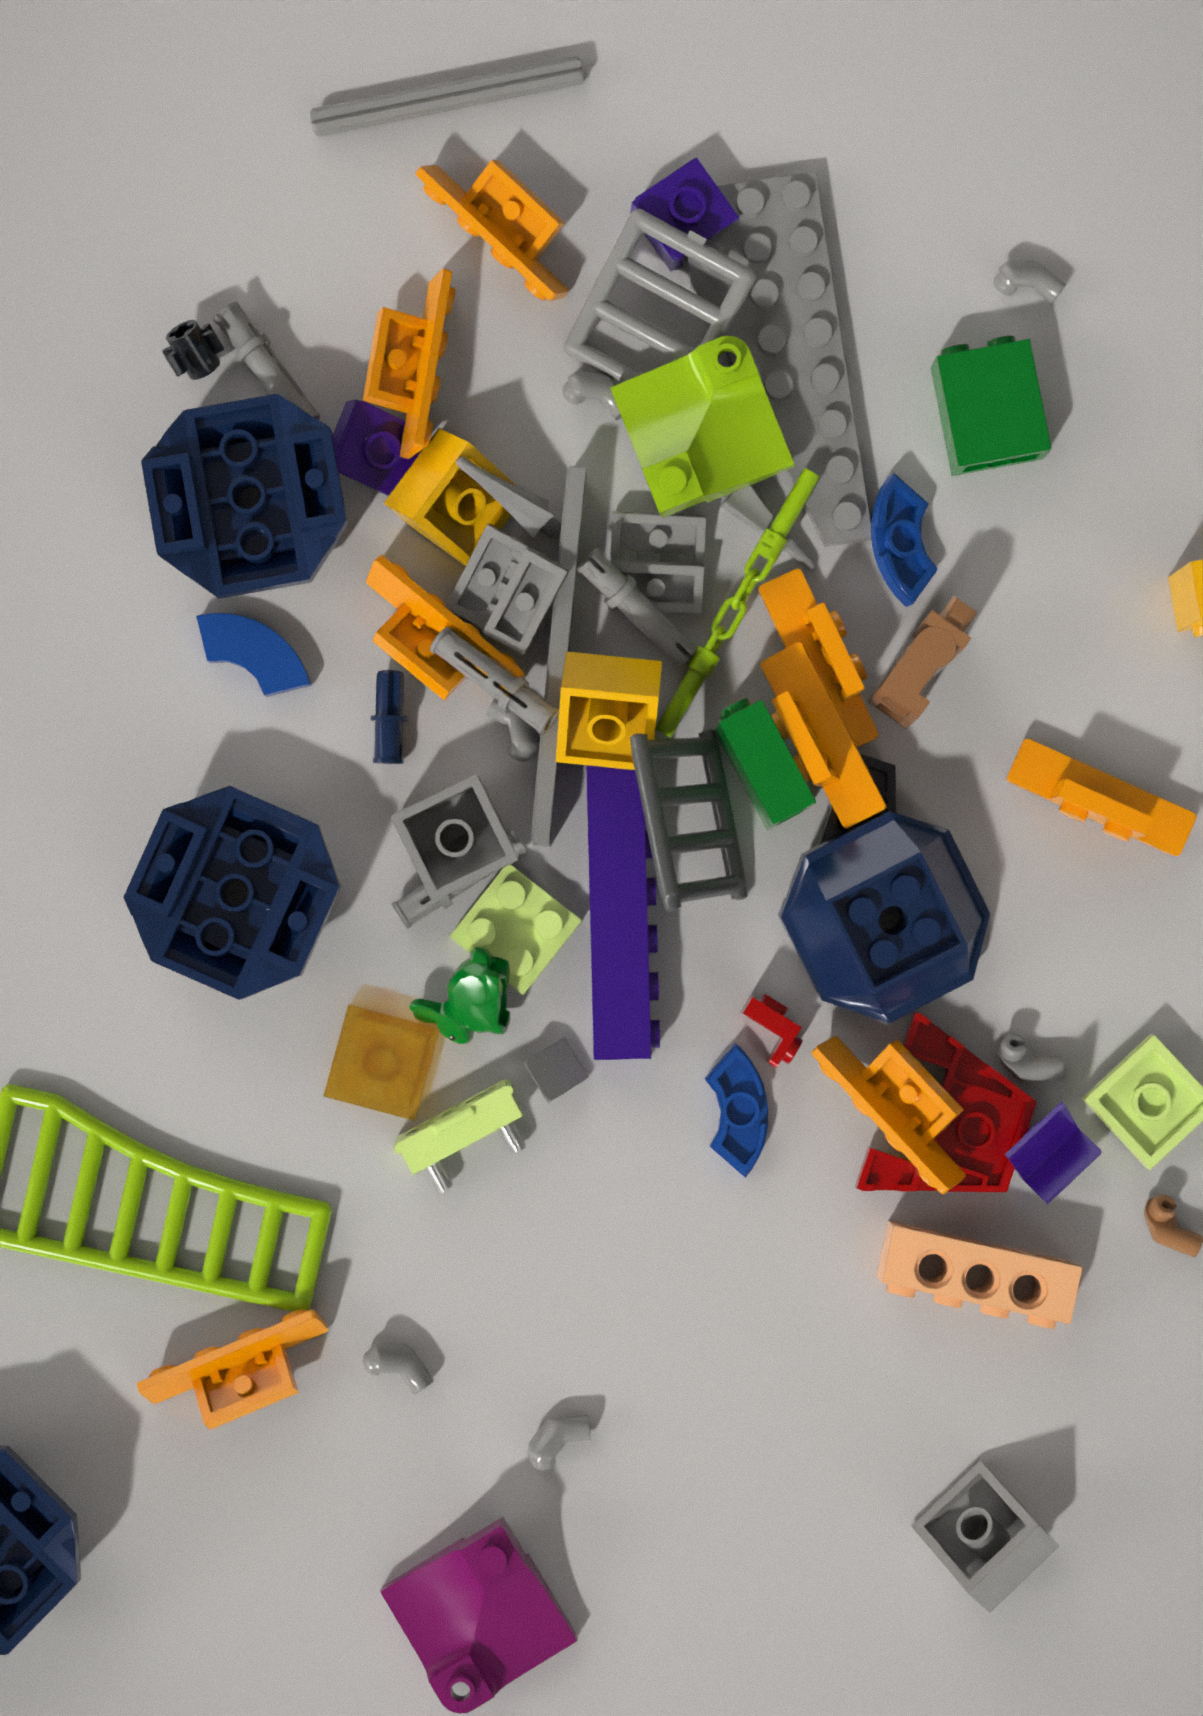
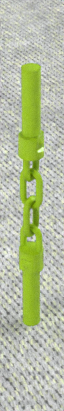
(769, 547)

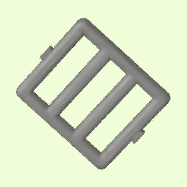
(619, 264)

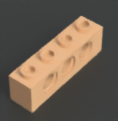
(1054, 1278)

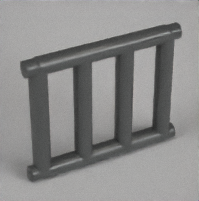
(666, 845)

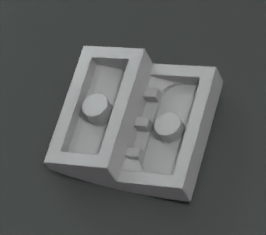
(662, 557)
(506, 588)

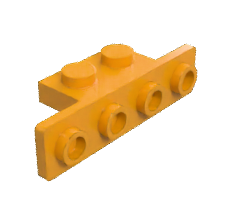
(506, 218)
(406, 361)
(804, 621)
(417, 623)
(820, 736)
(1101, 797)
(902, 1103)
(240, 1374)

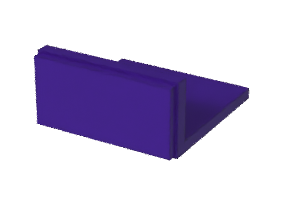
(687, 202)
(370, 446)
(1052, 1154)

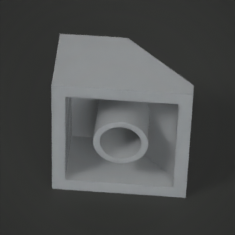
(454, 837)
(985, 1537)

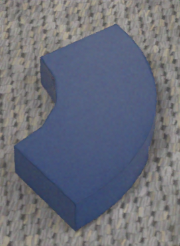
(898, 540)
(255, 648)
(742, 1110)

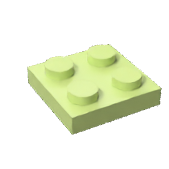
(518, 925)
(1148, 1101)

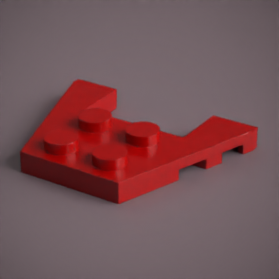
(978, 1138)

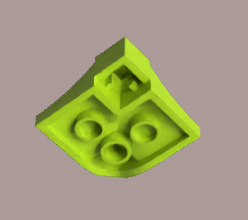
(702, 426)

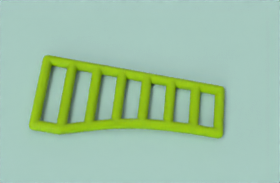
(185, 1176)

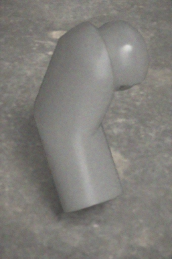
(523, 736)

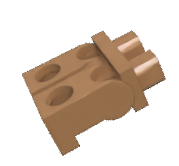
(935, 645)

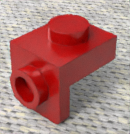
(770, 1015)

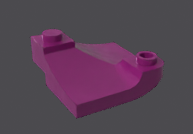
(478, 1616)

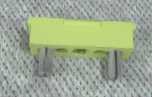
(460, 1127)

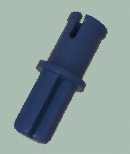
(389, 717)

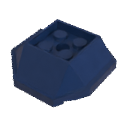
(207, 464)
(183, 884)
(837, 909)
(35, 1549)

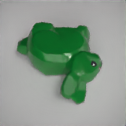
(475, 999)

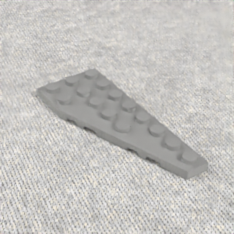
(795, 340)

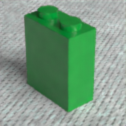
(990, 405)
(763, 762)

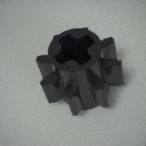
(193, 349)

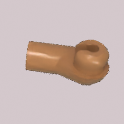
(1165, 1229)

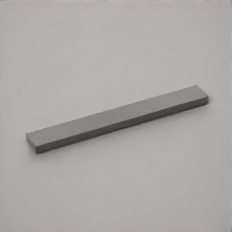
(559, 644)

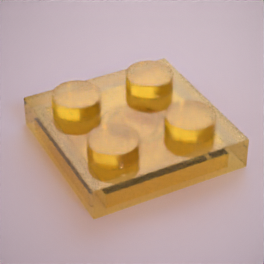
(382, 1062)

